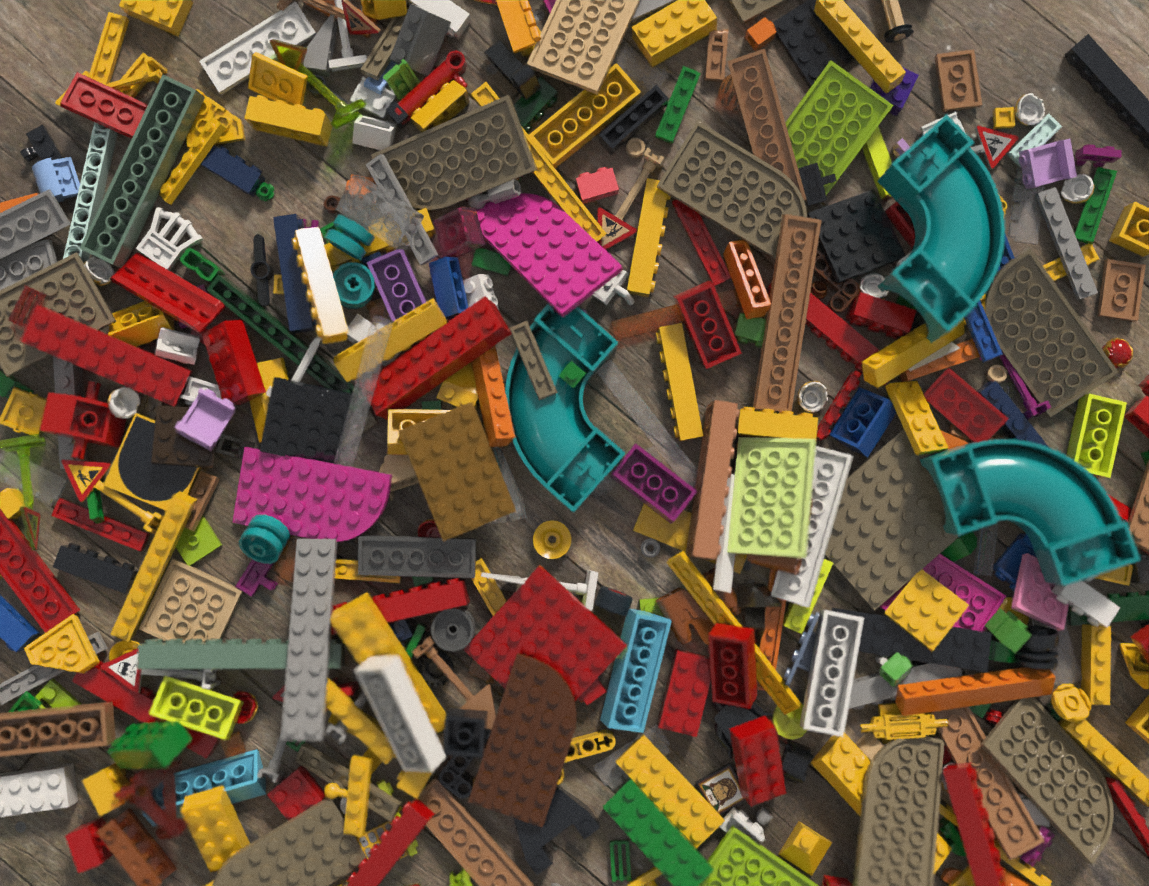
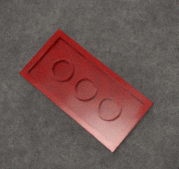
(103, 105)
(964, 407)

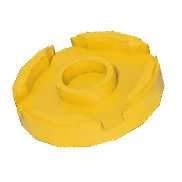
(1071, 703)

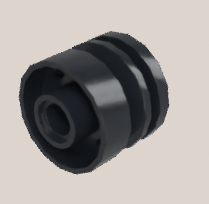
(1038, 650)

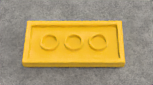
(916, 417)

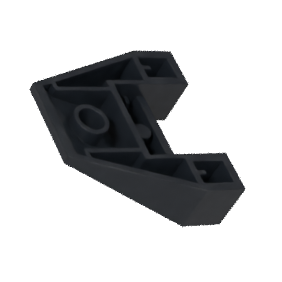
(562, 813)

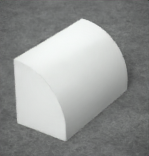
(373, 132)

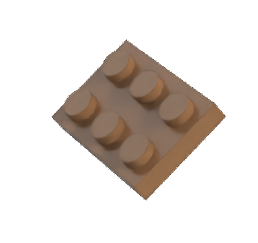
(958, 80)
(1121, 290)

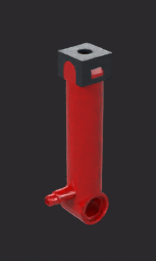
(431, 85)

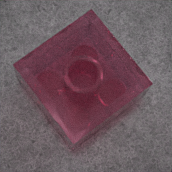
(459, 232)

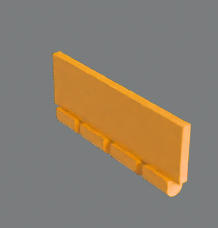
(519, 23)

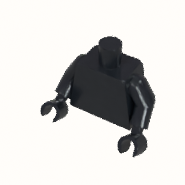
(732, 716)

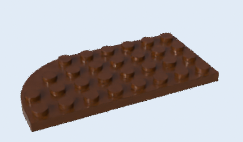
(527, 743)

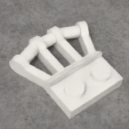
(160, 249)

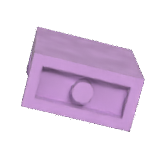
(1047, 163)
(206, 419)

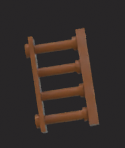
(136, 850)

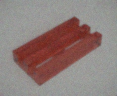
(20, 303)

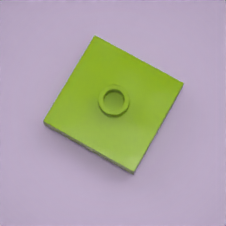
(197, 544)

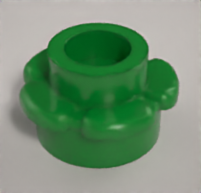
(265, 196)

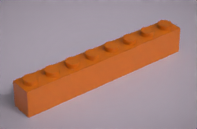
(973, 690)

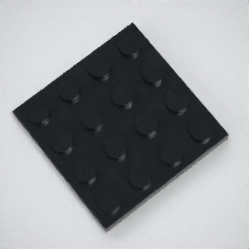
(810, 42)
(856, 236)
(304, 420)

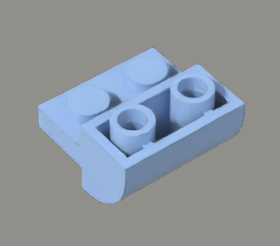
(57, 176)

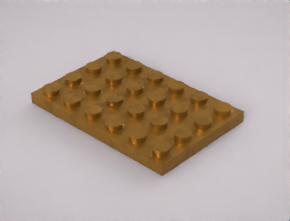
(457, 471)

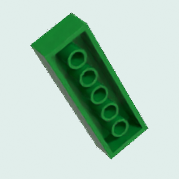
(658, 837)

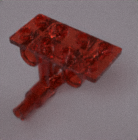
(145, 782)

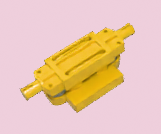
(892, 725)

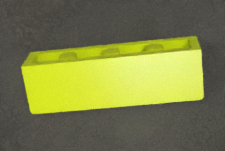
(877, 159)

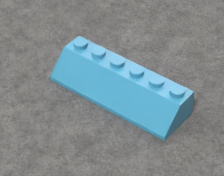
(635, 671)
(235, 773)

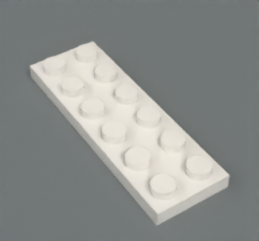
(232, 62)

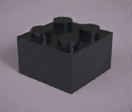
(465, 732)

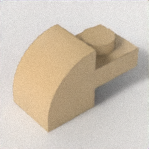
(869, 745)

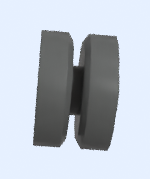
(442, 633)

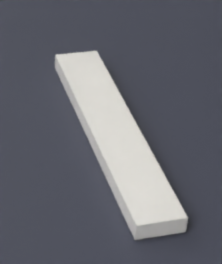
(725, 560)

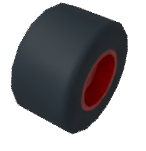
(613, 601)

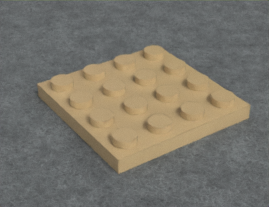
(190, 605)

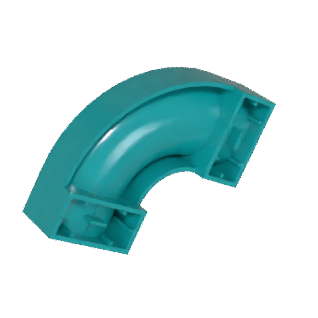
(954, 222)
(555, 433)
(1041, 492)

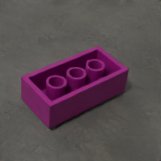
(653, 483)

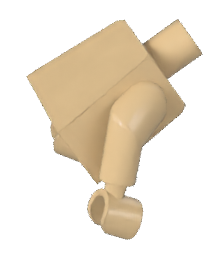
(402, 472)

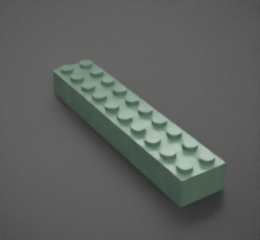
(142, 171)
(224, 655)

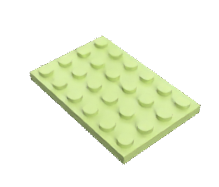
(772, 496)

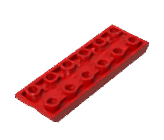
(168, 292)

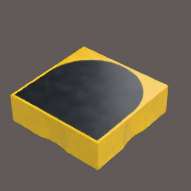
(138, 477)

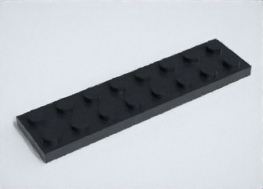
(957, 649)

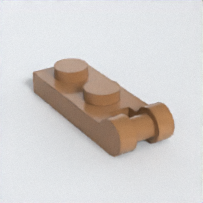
(716, 56)

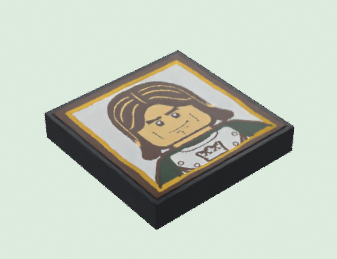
(721, 789)

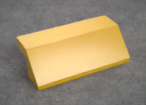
(259, 405)

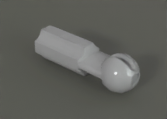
(497, 194)

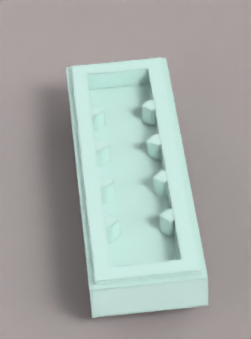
(1036, 137)

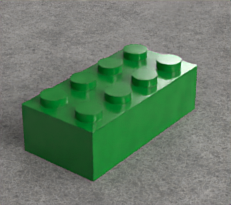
(149, 745)

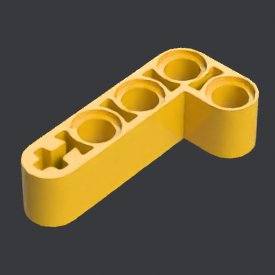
(581, 752)

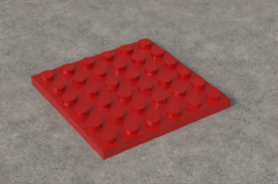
(548, 626)

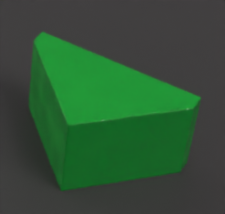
(961, 547)

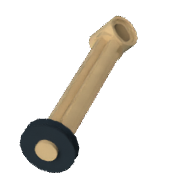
(897, 29)

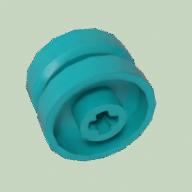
(351, 235)
(358, 275)
(264, 539)

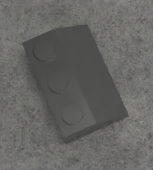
(420, 39)

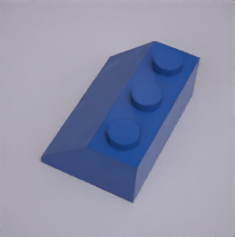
(863, 421)

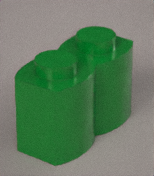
(201, 265)

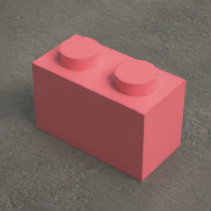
(597, 185)

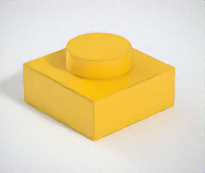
(1004, 118)

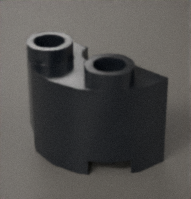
(795, 761)

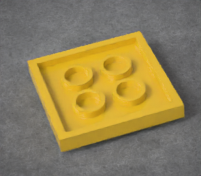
(926, 609)

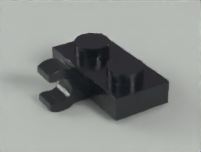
(42, 145)
(814, 183)

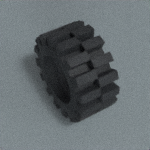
(427, 676)

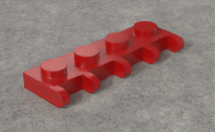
(839, 401)

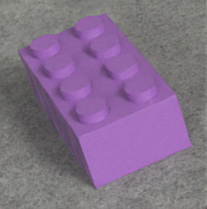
(396, 283)

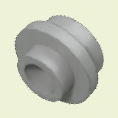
(645, 543)

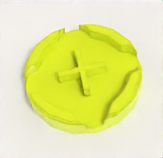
(788, 724)

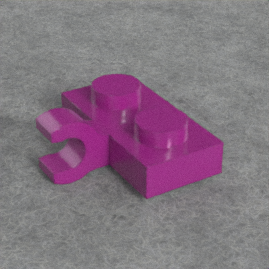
(254, 577)

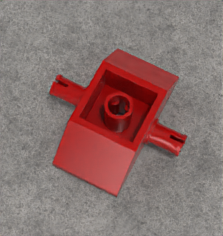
(65, 415)

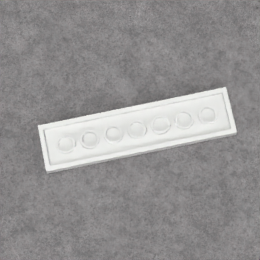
(829, 480)

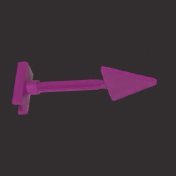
(1033, 409)

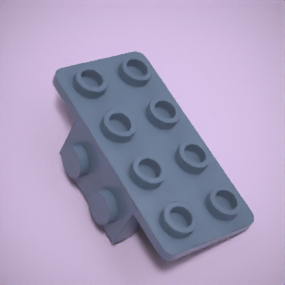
(803, 656)

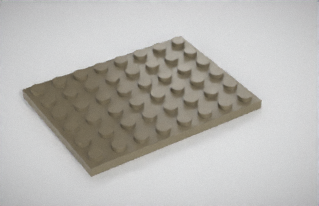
(888, 522)

